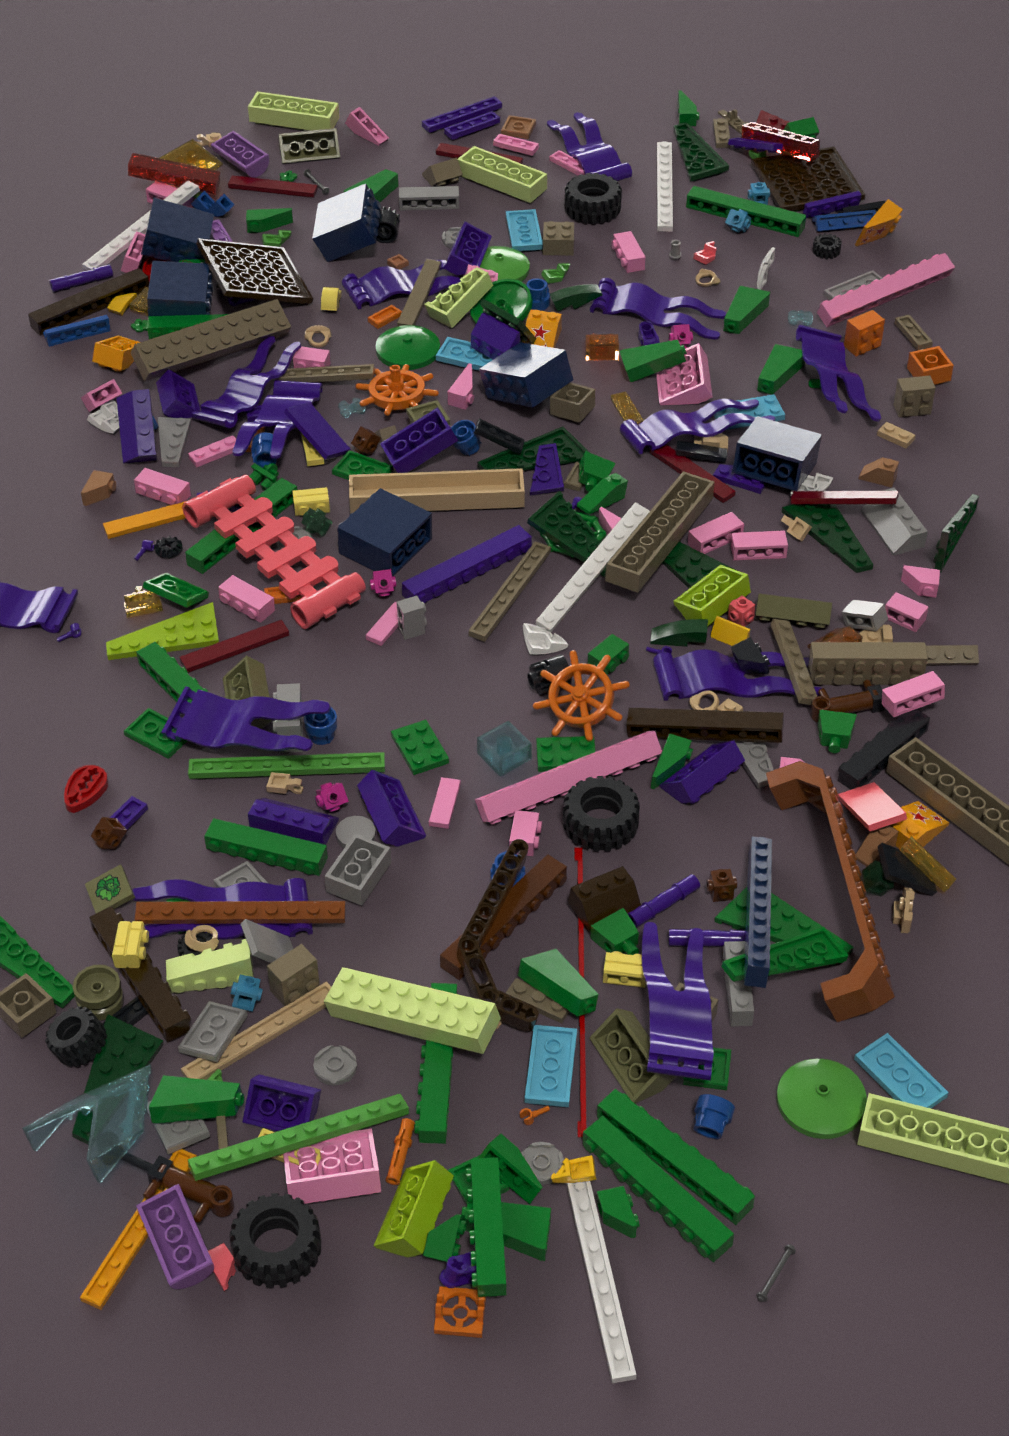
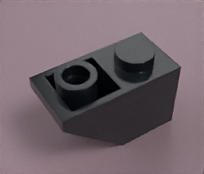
(749, 657)

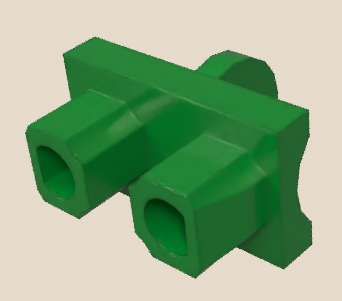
(267, 473)

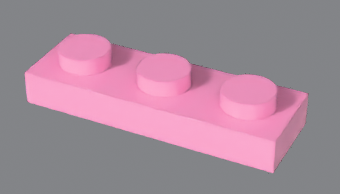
(516, 144)
(212, 452)

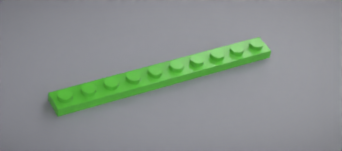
(286, 764)
(297, 1137)

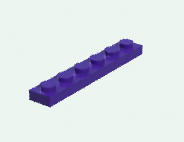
(461, 114)

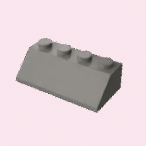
(896, 525)

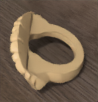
(703, 273)
(317, 329)
(695, 701)
(191, 940)

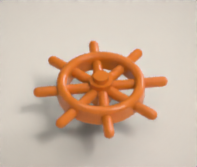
(396, 389)
(581, 695)

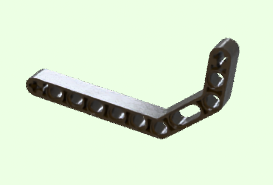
(482, 925)

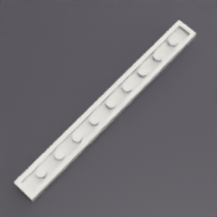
(664, 187)
(124, 240)
(591, 568)
(601, 1282)

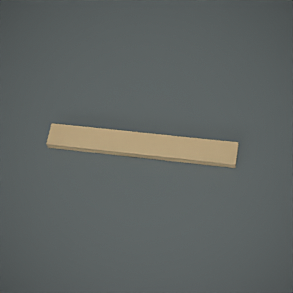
(261, 1033)

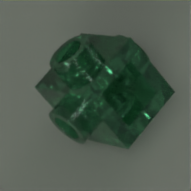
(316, 521)
(874, 879)

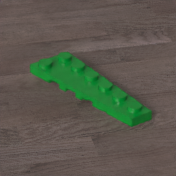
(794, 954)
(20, 959)

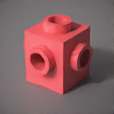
(741, 611)

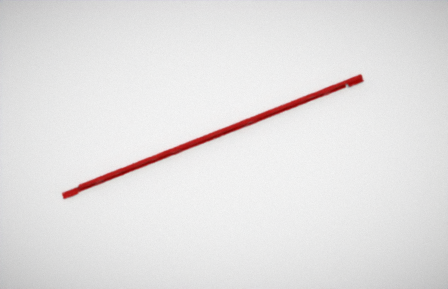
(581, 1124)

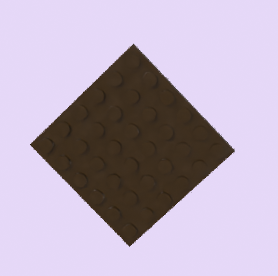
(799, 182)
(254, 271)

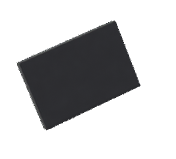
(903, 871)

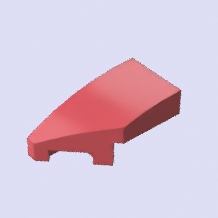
(707, 255)
(223, 1265)

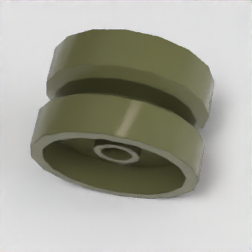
(99, 990)

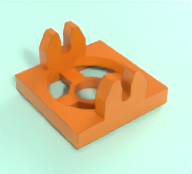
(444, 1328)

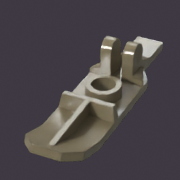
(733, 120)

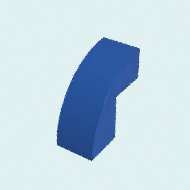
(207, 204)

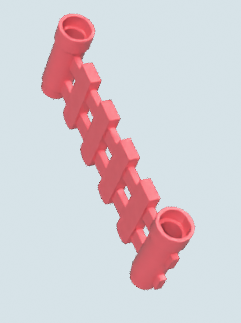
(314, 603)

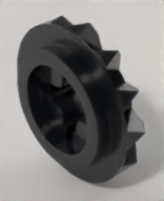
(164, 551)

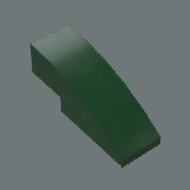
(575, 296)
(680, 632)

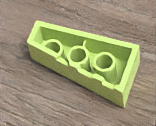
(460, 298)
(209, 968)

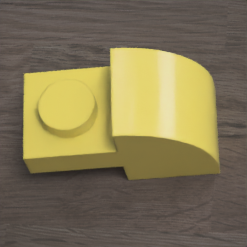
(330, 298)

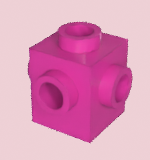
(684, 332)
(386, 576)
(337, 793)

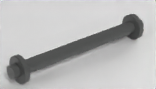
(325, 190)
(762, 1296)

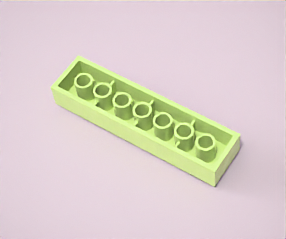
(413, 1010)
(936, 1137)

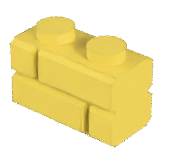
(311, 499)
(129, 944)
(623, 969)

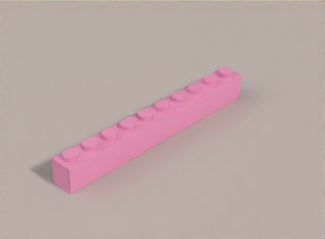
(885, 289)
(560, 779)

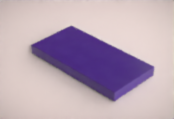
(317, 430)

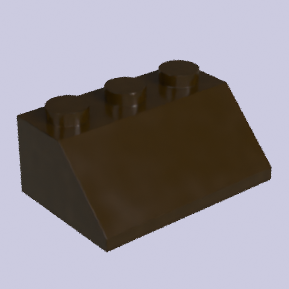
(604, 896)

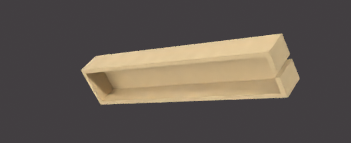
(444, 489)

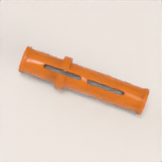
(402, 1143)

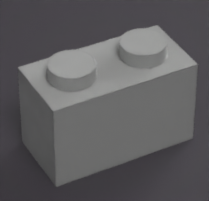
(865, 615)
(411, 617)

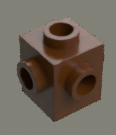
(365, 441)
(108, 833)
(721, 885)

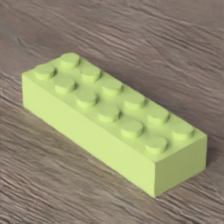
(293, 111)
(502, 174)

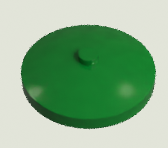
(508, 295)
(408, 346)

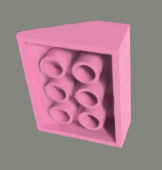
(687, 381)
(345, 1169)

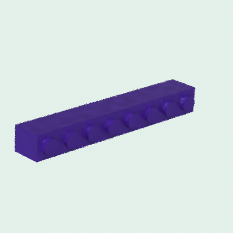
(468, 565)

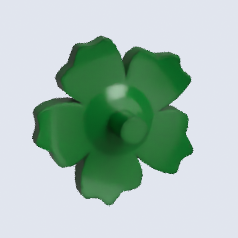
(288, 176)
(139, 325)

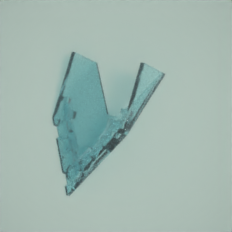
(115, 1122)

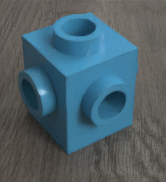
(759, 192)
(738, 220)
(246, 992)

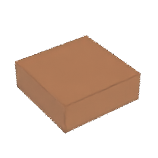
(397, 262)

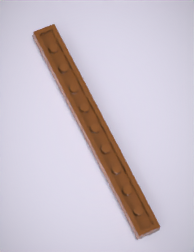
(237, 911)

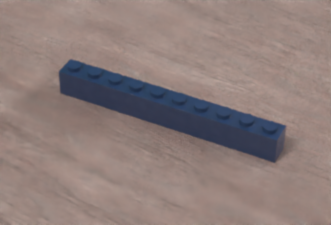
(758, 913)

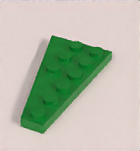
(785, 920)

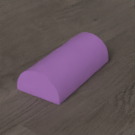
(242, 154)
(176, 1238)

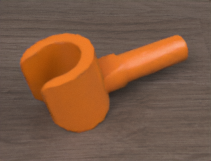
(532, 1114)

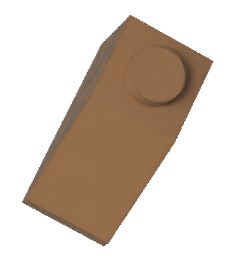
(880, 472)
(98, 487)
(869, 851)

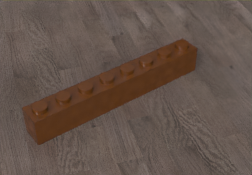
(520, 902)

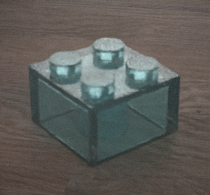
(504, 748)

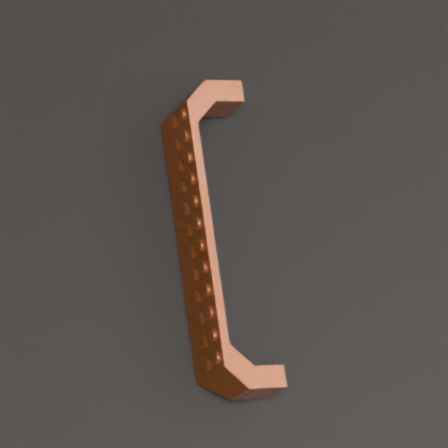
(869, 980)

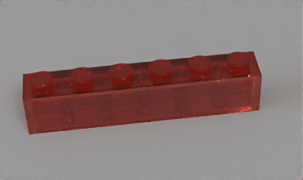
(793, 144)
(173, 172)

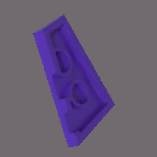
(547, 472)
(725, 474)

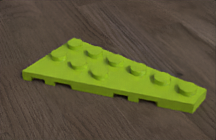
(182, 632)

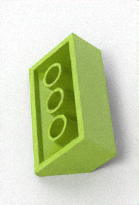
(713, 594)
(414, 1209)

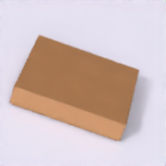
(518, 127)

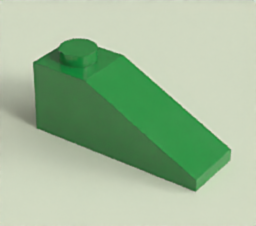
(687, 110)
(267, 219)
(604, 493)
(673, 758)
(513, 1168)

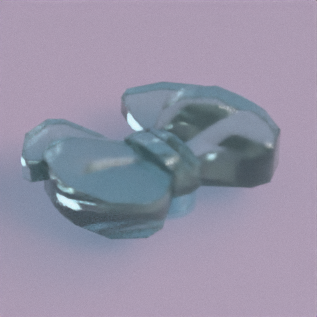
(806, 317)
(346, 409)

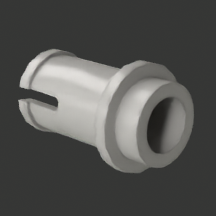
(675, 253)

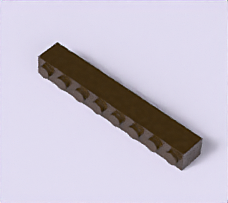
(87, 301)
(707, 724)
(144, 981)

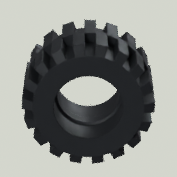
(76, 1036)

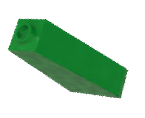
(380, 183)
(745, 308)
(652, 358)
(779, 368)
(559, 981)
(194, 1099)
(524, 1228)

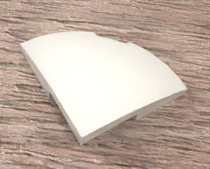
(763, 271)
(106, 417)
(817, 483)
(542, 641)

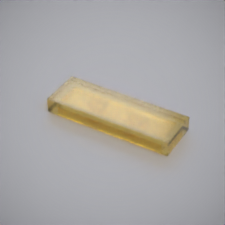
(626, 407)
(927, 864)

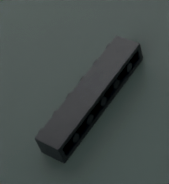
(875, 754)

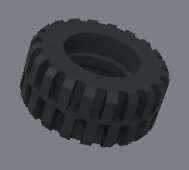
(593, 198)
(595, 832)
(280, 1266)

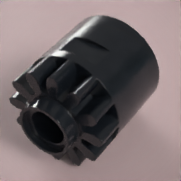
(388, 225)
(552, 665)

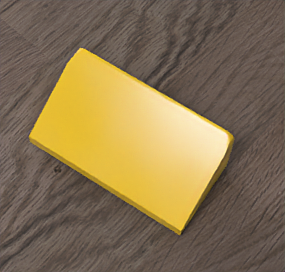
(728, 631)

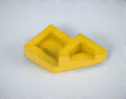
(120, 303)
(575, 1171)

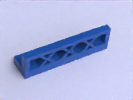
(842, 220)
(77, 330)

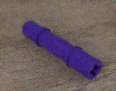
(81, 278)
(664, 900)
(712, 938)

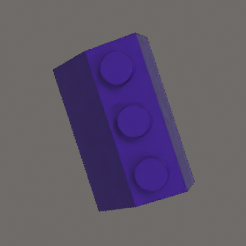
(493, 336)
(177, 396)
(279, 1103)

